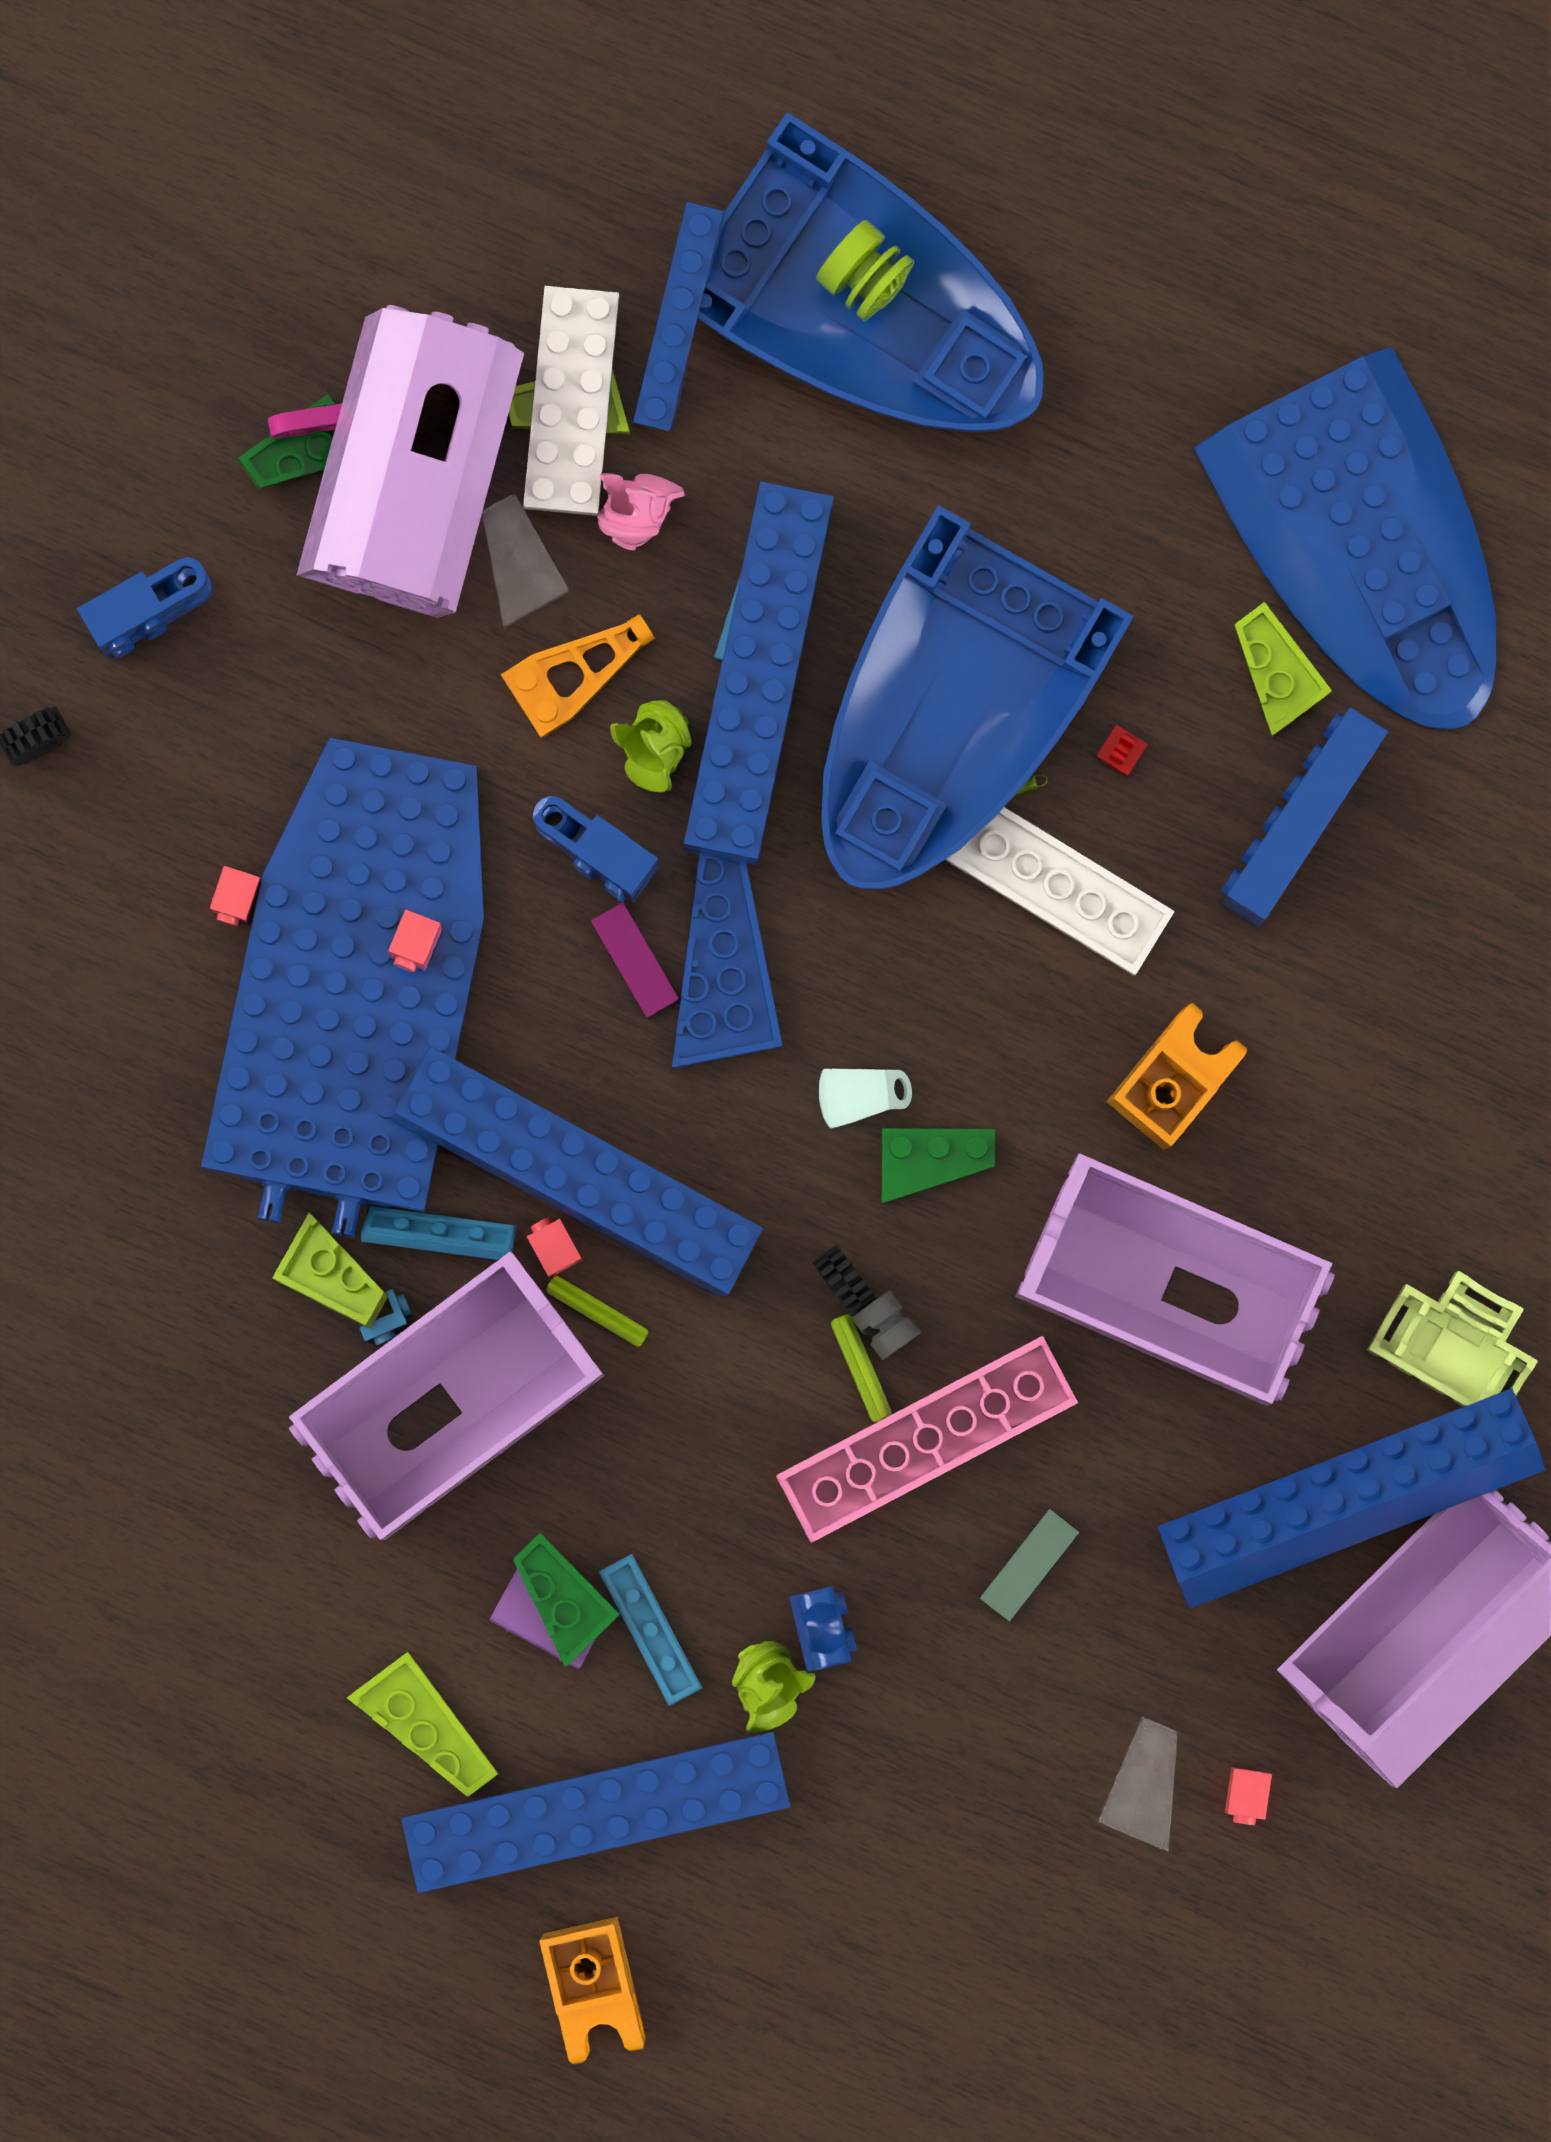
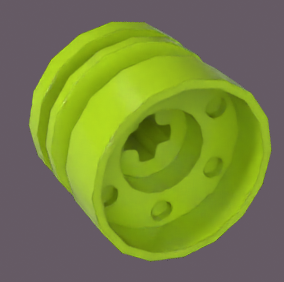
(863, 269)

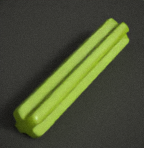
(597, 1311)
(861, 1368)

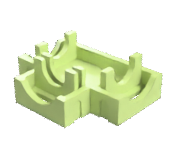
(1455, 1342)

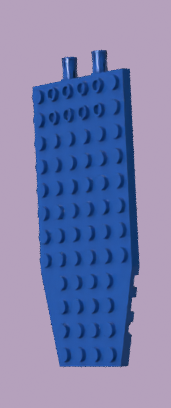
(321, 1011)

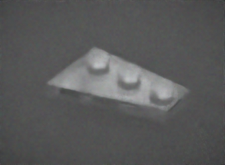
(520, 563)
(1144, 1786)

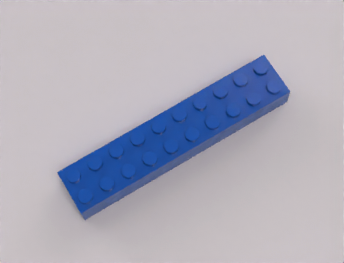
(758, 673)
(576, 1173)
(1351, 1498)
(595, 1812)

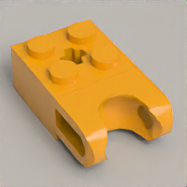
(1183, 1071)
(596, 1997)

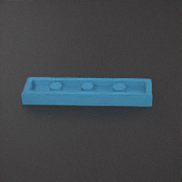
(438, 1233)
(650, 1629)

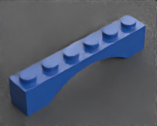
(679, 316)

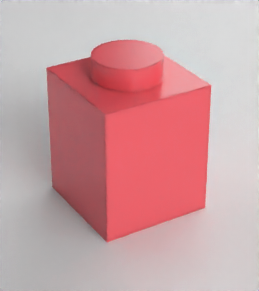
(235, 896)
(414, 941)
(553, 1246)
(1248, 1795)

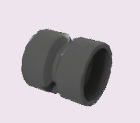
(886, 1325)

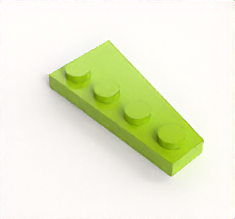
(419, 1717)

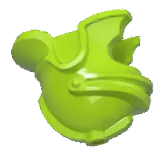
(653, 744)
(769, 1685)

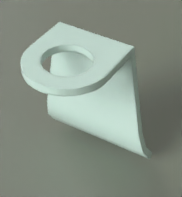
(859, 1093)

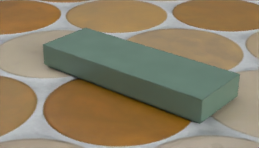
(1029, 1565)

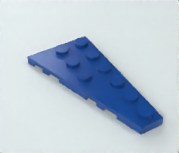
(726, 980)

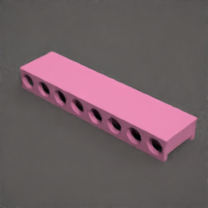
(926, 1439)

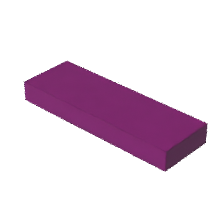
(634, 960)

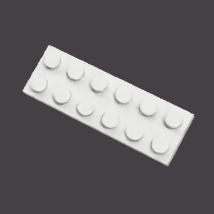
(571, 400)
(1064, 889)

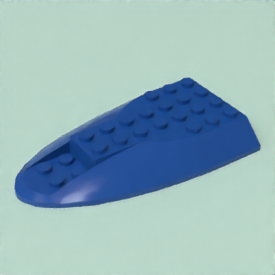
(935, 357)
(1366, 537)
(954, 701)

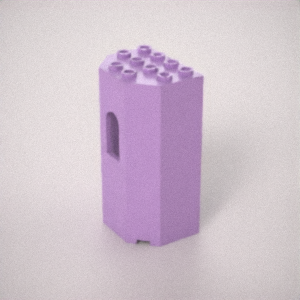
(390, 516)
(1112, 1257)
(498, 1358)
(1429, 1634)

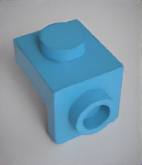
(384, 1328)

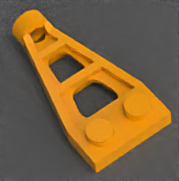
(538, 697)

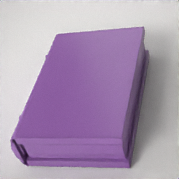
(520, 1617)

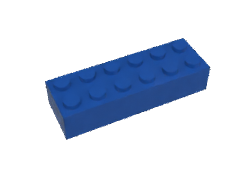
(1305, 816)

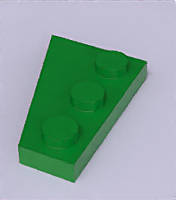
(288, 458)
(931, 1157)
(564, 1598)

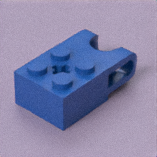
(144, 606)
(597, 849)
(821, 1627)

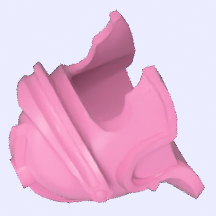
(635, 507)

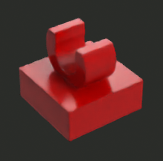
(1121, 751)

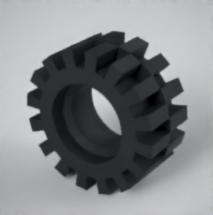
(34, 736)
(844, 1280)

